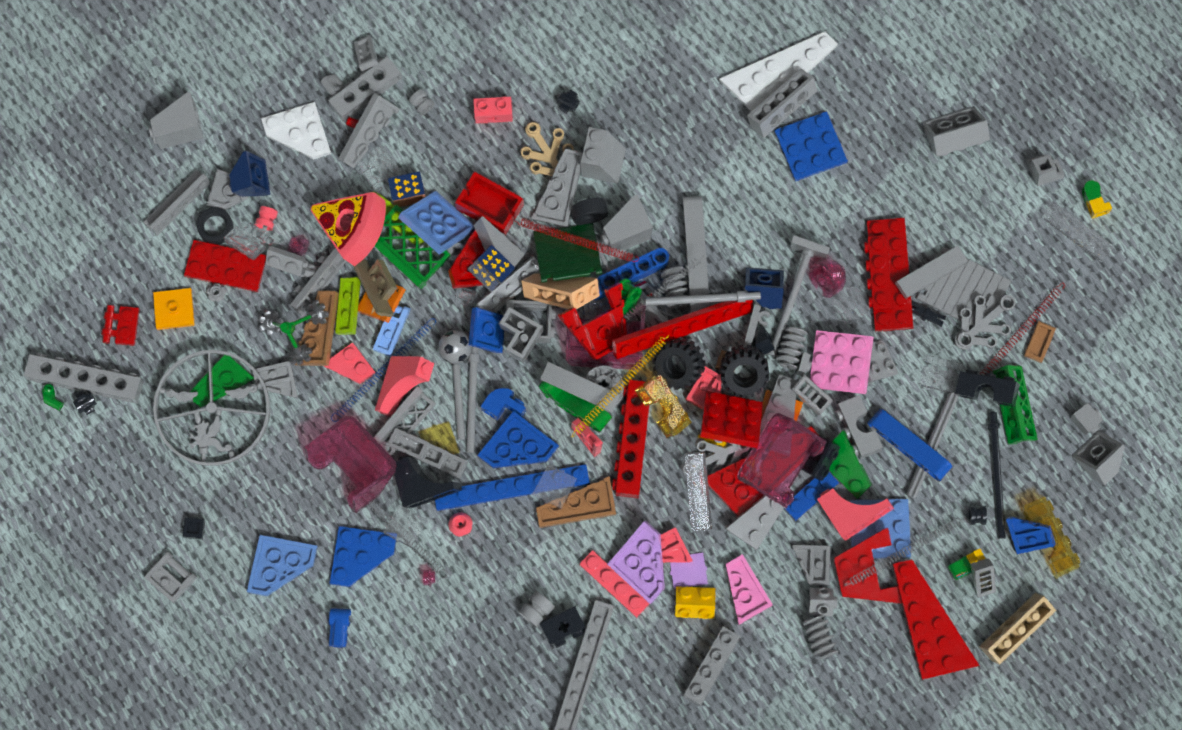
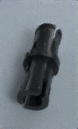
(928, 314)

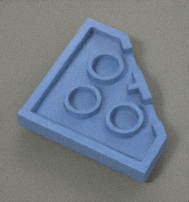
(278, 563)

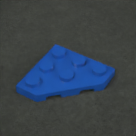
(517, 444)
(358, 554)

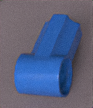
(339, 627)

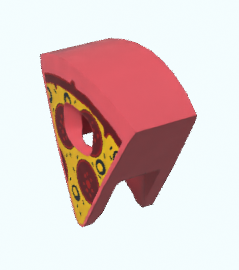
(352, 223)

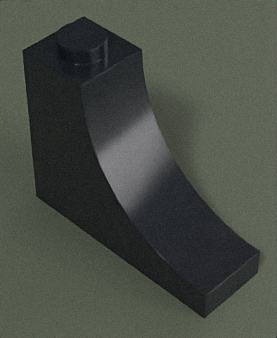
(416, 487)

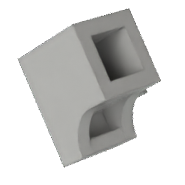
(1045, 169)

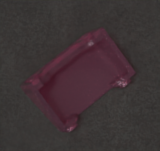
(779, 458)

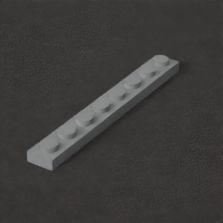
(584, 666)

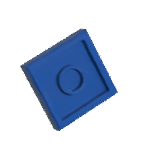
(486, 330)

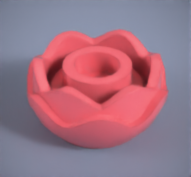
(466, 526)

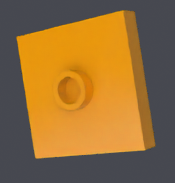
(174, 309)

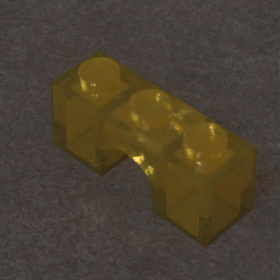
(674, 416)

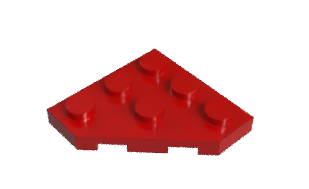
(458, 272)

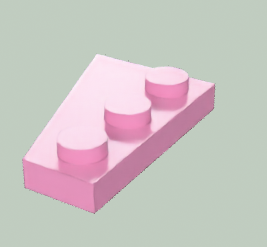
(746, 590)

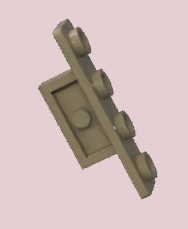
(377, 284)

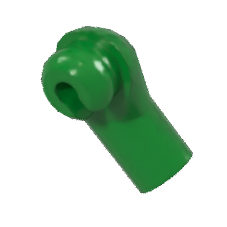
(49, 397)

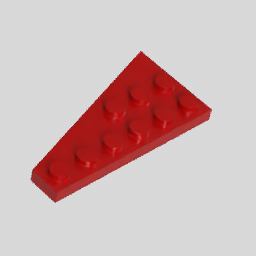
(732, 491)
(933, 635)

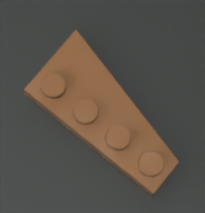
(581, 505)

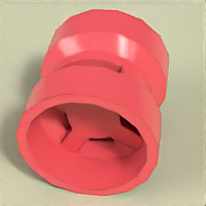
(266, 217)

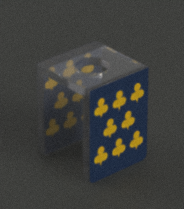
(491, 268)

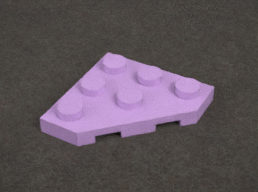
(641, 562)

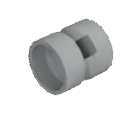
(536, 609)

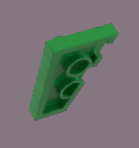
(226, 376)

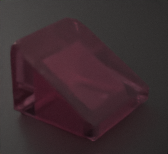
(298, 246)

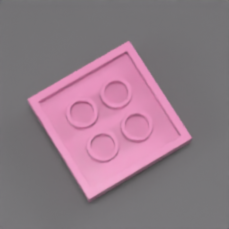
(841, 361)

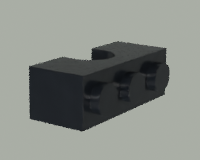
(971, 384)

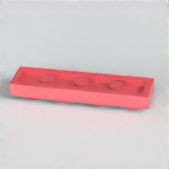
(614, 584)

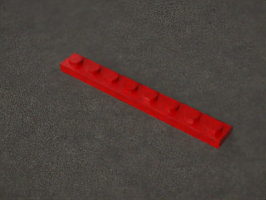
(680, 327)

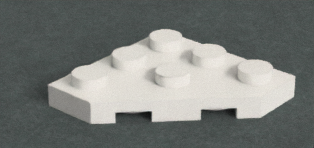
(299, 130)

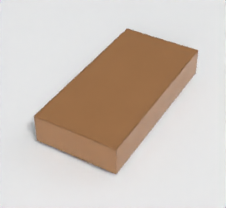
(1039, 342)

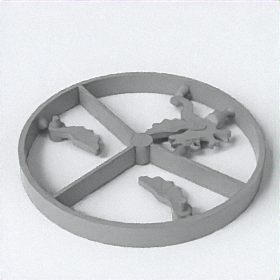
(203, 438)

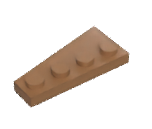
(320, 336)

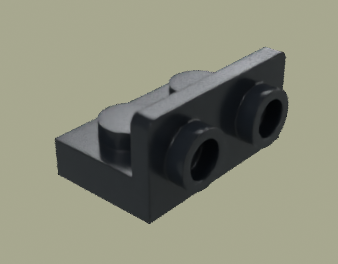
(820, 464)

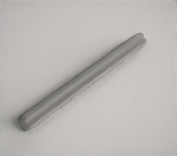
(933, 442)

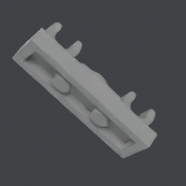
(755, 319)

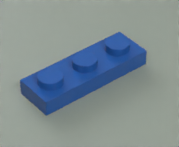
(808, 496)

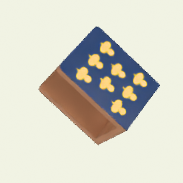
(406, 189)

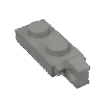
(289, 262)

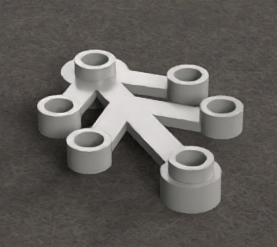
(981, 323)
(719, 454)

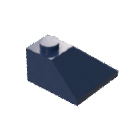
(249, 176)
(769, 284)

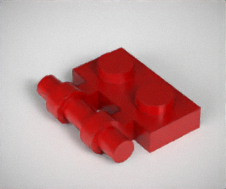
(126, 325)

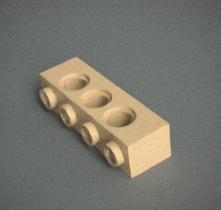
(1017, 628)

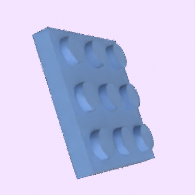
(437, 222)
(898, 526)

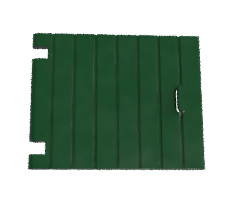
(565, 259)

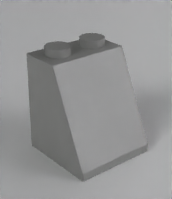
(177, 123)
(602, 156)
(627, 227)

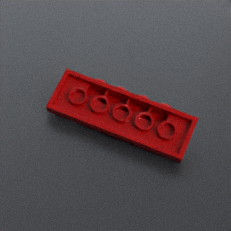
(887, 265)

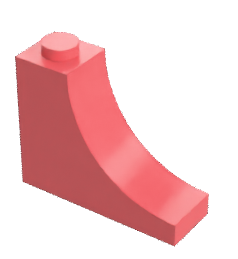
(401, 376)
(850, 517)

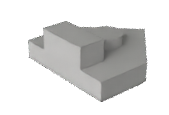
(221, 194)

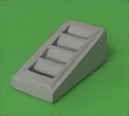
(806, 399)
(979, 567)

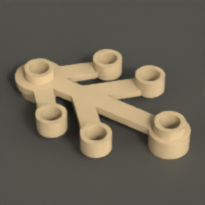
(549, 155)

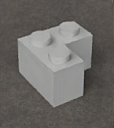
(525, 334)

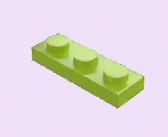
(348, 306)

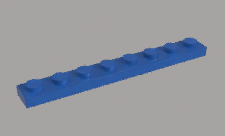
(504, 489)

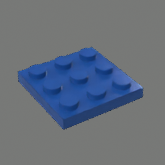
(810, 146)

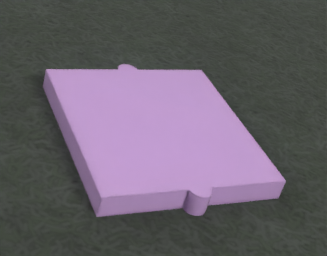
(689, 573)

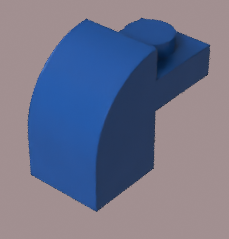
(501, 399)

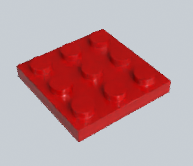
(731, 419)

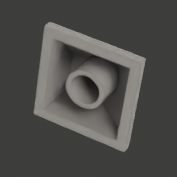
(1100, 457)

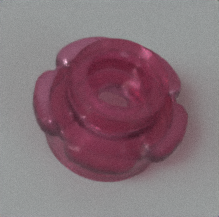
(428, 577)

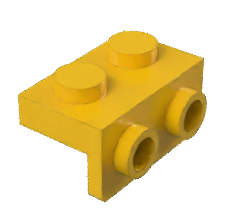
(695, 602)

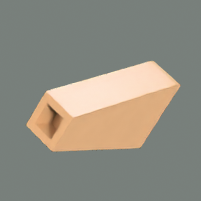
(561, 293)

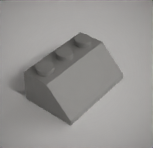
(956, 131)

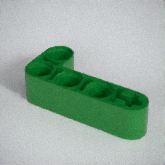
(576, 406)

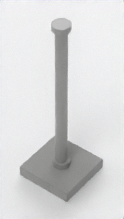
(809, 250)

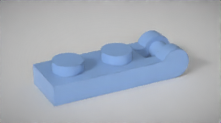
(391, 332)

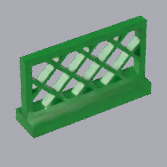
(399, 260)

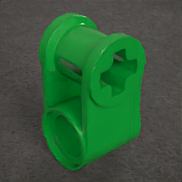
(630, 295)

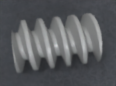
(676, 289)
(790, 347)
(820, 637)

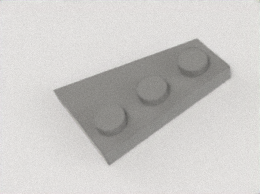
(755, 522)

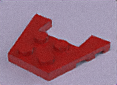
(599, 332)
(858, 559)

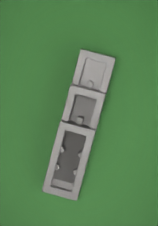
(578, 386)
(427, 453)

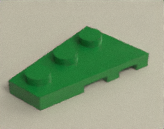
(848, 468)

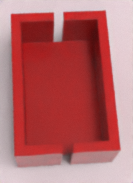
(490, 201)

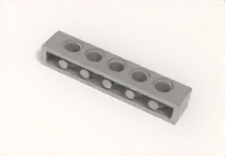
(37, 363)

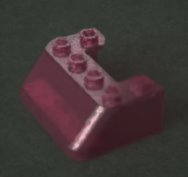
(357, 456)

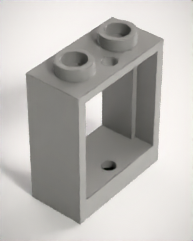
(536, 306)

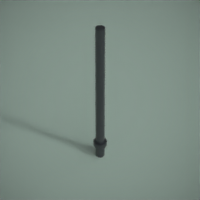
(994, 426)

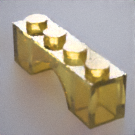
(1063, 559)

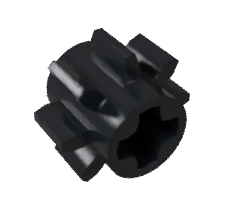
(568, 101)
(84, 402)

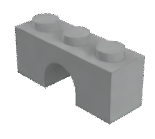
(863, 443)

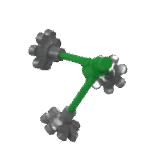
(272, 323)

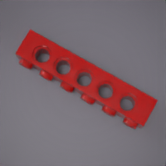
(632, 487)

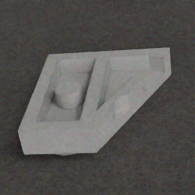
(278, 379)

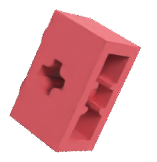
(493, 110)

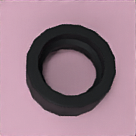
(589, 211)
(204, 216)

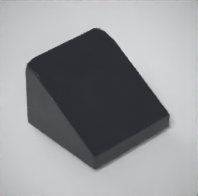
(764, 341)

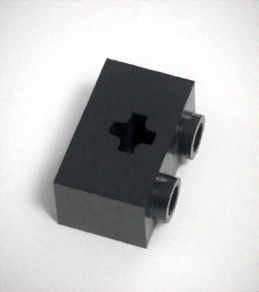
(552, 626)

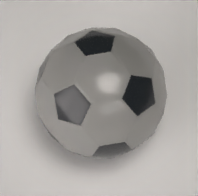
(454, 346)

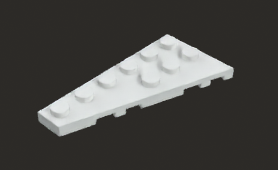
(762, 78)

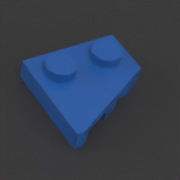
(1029, 535)

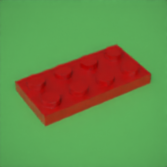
(224, 266)

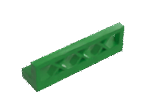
(1013, 419)

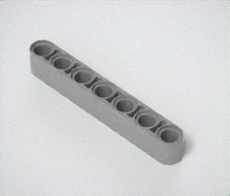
(695, 249)

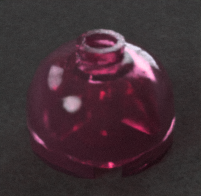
(827, 273)

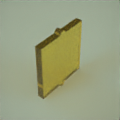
(442, 437)

